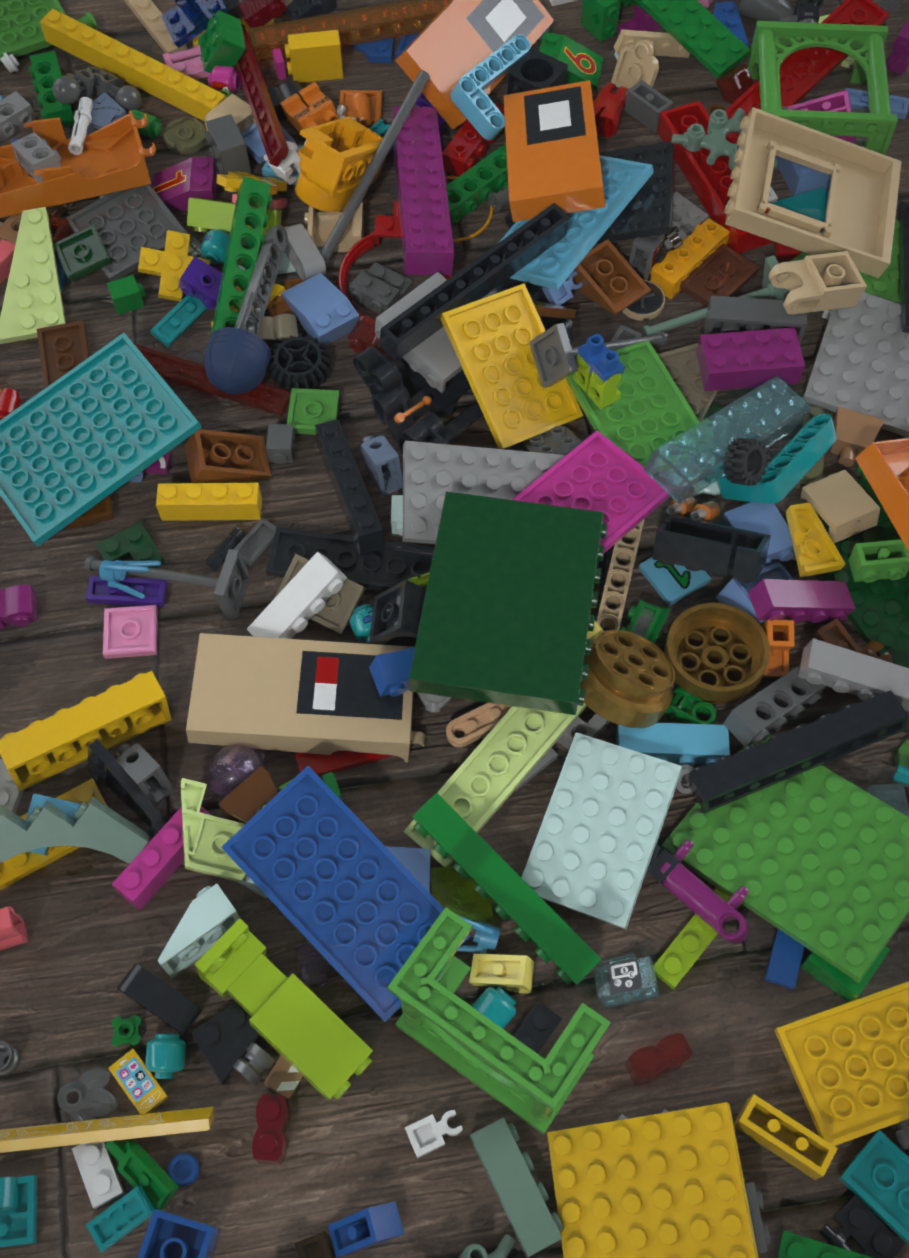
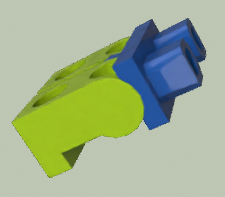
(601, 371)

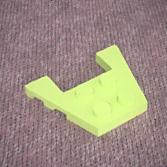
(206, 835)

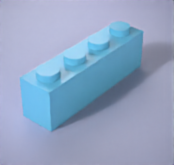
(677, 742)

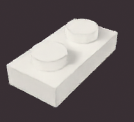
(98, 1173)

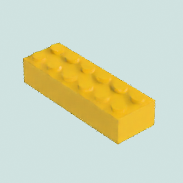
(64, 738)

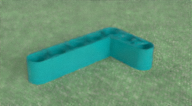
(788, 465)

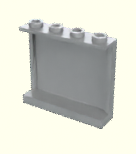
(435, 355)

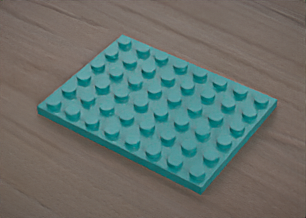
(87, 437)

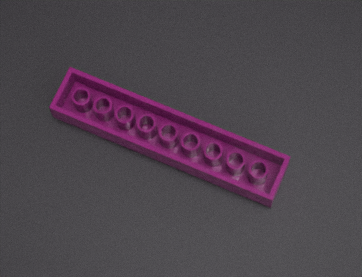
(422, 195)

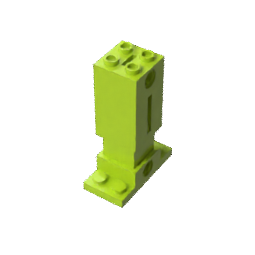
(285, 1012)

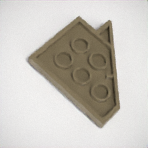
(685, 372)

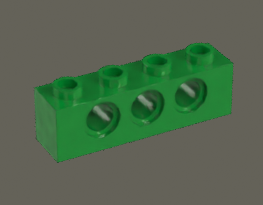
(46, 71)

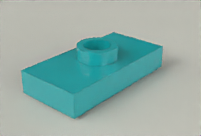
(120, 1219)

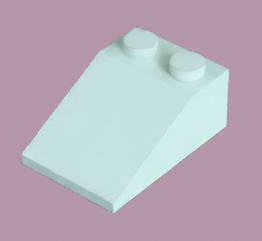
(198, 930)

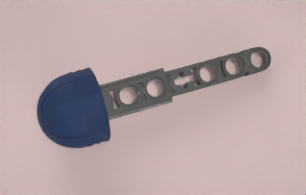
(238, 357)

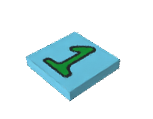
(673, 581)

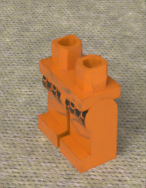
(313, 111)

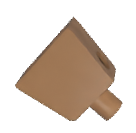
(854, 434)

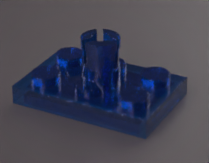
(191, 18)

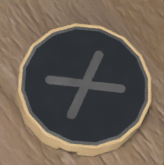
(649, 305)

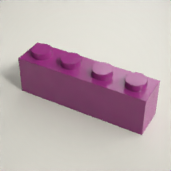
(801, 600)

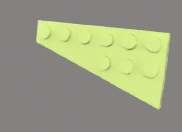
(33, 283)

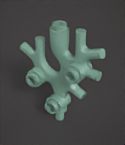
(716, 140)

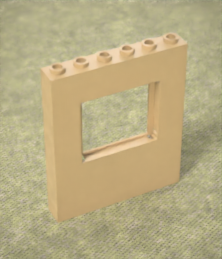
(859, 195)

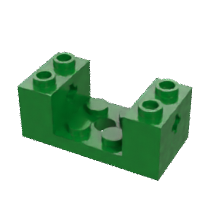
(602, 16)

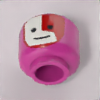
(224, 79)

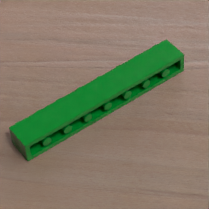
(506, 889)

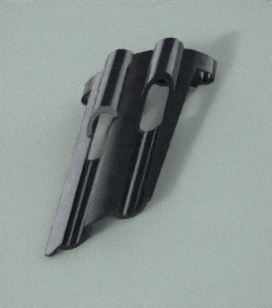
(398, 388)

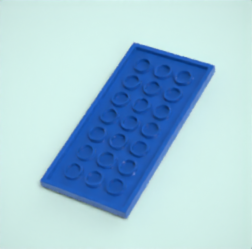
(336, 885)

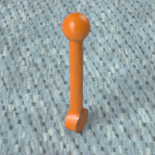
(400, 417)

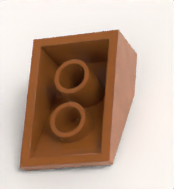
(609, 279)
(226, 457)

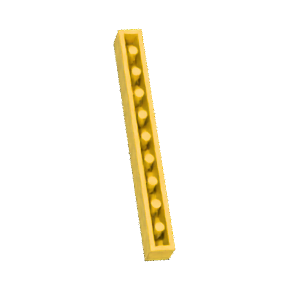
(130, 65)

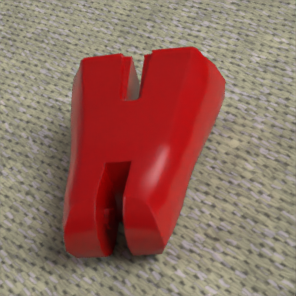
(609, 109)

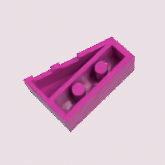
(834, 103)

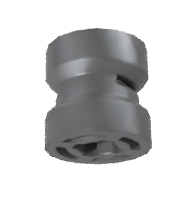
(12, 1061)
(254, 1063)

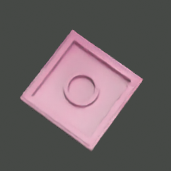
(130, 631)

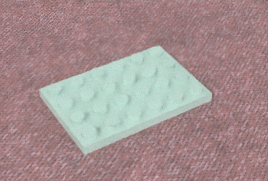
(601, 829)

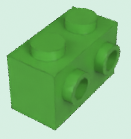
(879, 561)

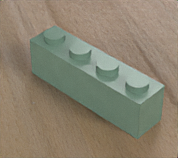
(516, 1188)

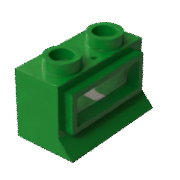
(647, 620)

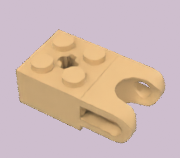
(819, 282)

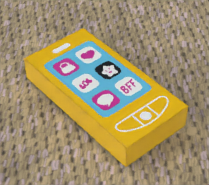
(138, 1082)

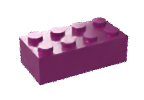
(749, 358)

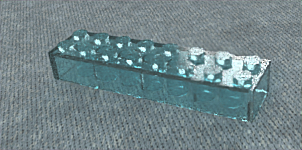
(697, 455)

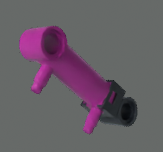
(696, 894)

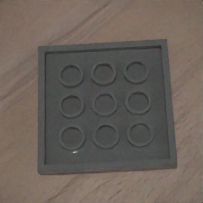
(126, 224)

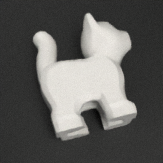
(287, 165)

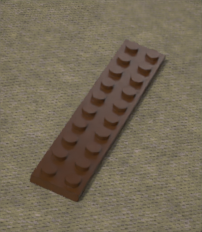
(60, 351)

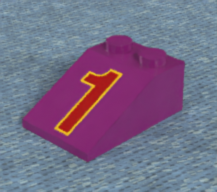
(185, 180)

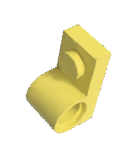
(507, 971)

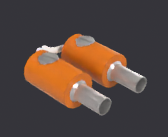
(704, 512)

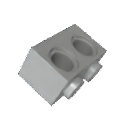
(35, 154)

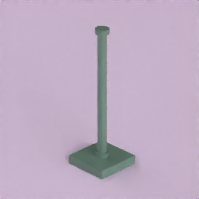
(767, 290)

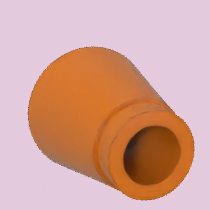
(362, 108)

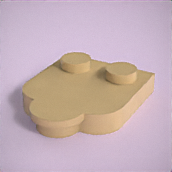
(636, 64)

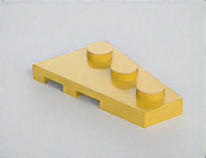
(811, 542)

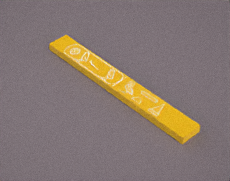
(106, 1129)

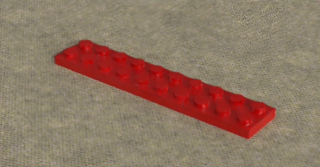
(810, 65)

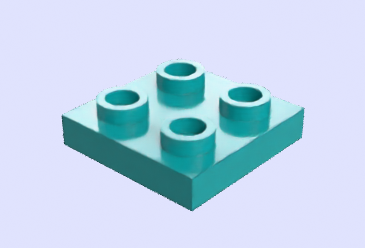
(18, 1211)

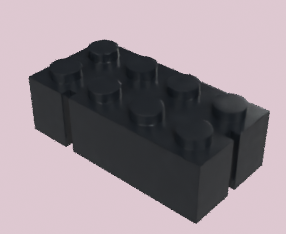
(711, 548)

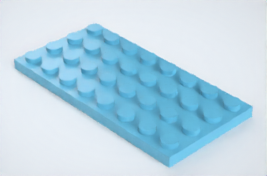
(620, 184)

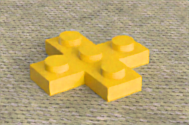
(233, 179)
(168, 264)

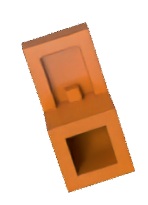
(781, 640)

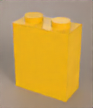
(314, 56)

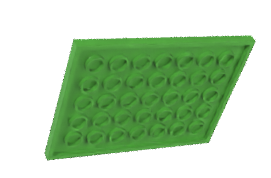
(815, 860)

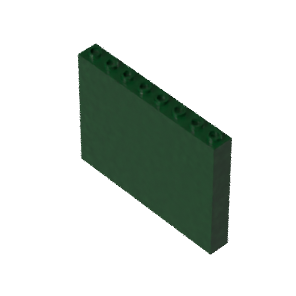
(509, 603)

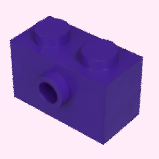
(201, 282)

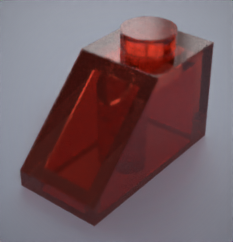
(735, 83)

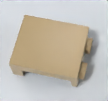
(322, 223)
(841, 505)

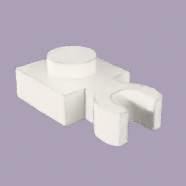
(427, 1134)

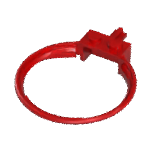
(384, 227)

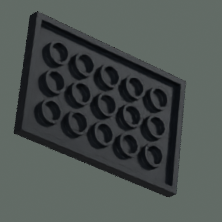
(651, 208)

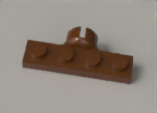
(837, 635)

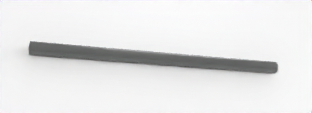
(374, 166)

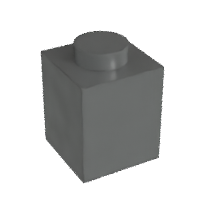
(280, 443)

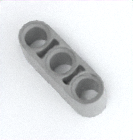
(303, 252)

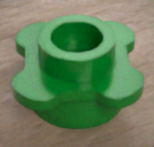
(132, 1037)

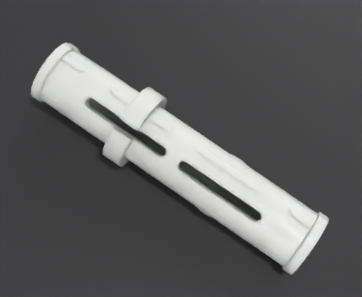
(82, 119)

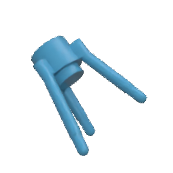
(116, 570)
(485, 936)

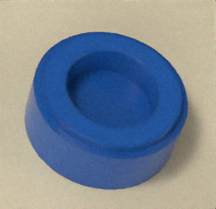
(184, 1169)

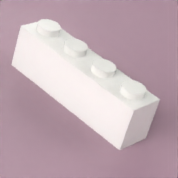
(299, 600)

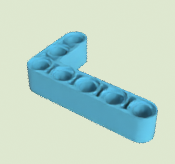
(469, 92)

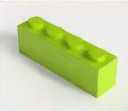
(216, 214)

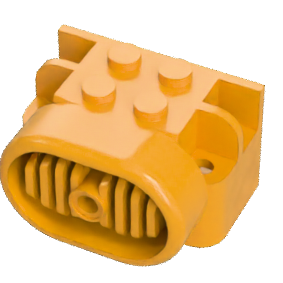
(334, 162)

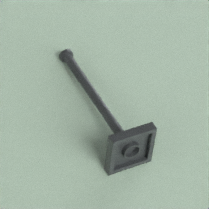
(557, 359)
(229, 586)

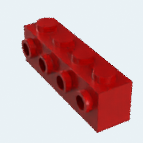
(466, 148)

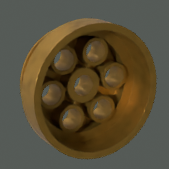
(740, 636)
(628, 679)

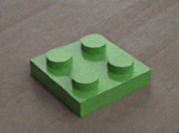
(311, 408)

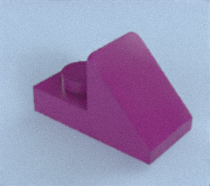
(640, 22)

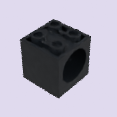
(536, 72)
(397, 615)

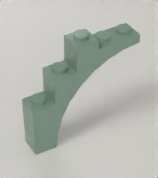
(94, 828)

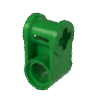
(688, 707)

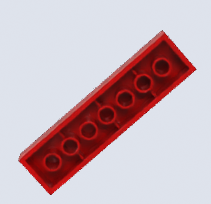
(707, 181)

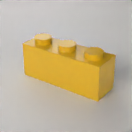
(785, 1137)

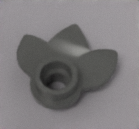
(93, 1098)

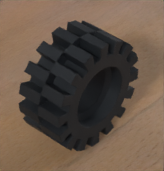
(745, 461)

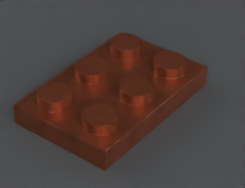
(719, 275)

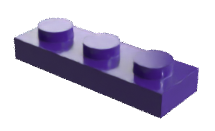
(153, 589)

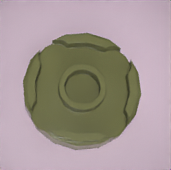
(185, 136)

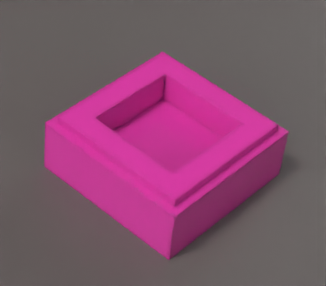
(279, 64)

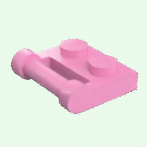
(191, 67)

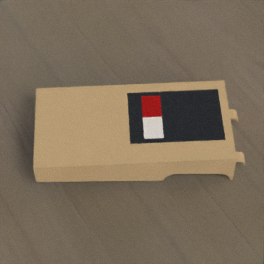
(296, 697)

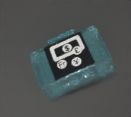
(626, 980)

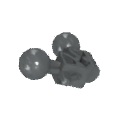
(96, 82)

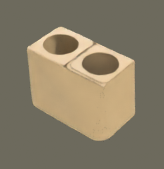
(237, 107)

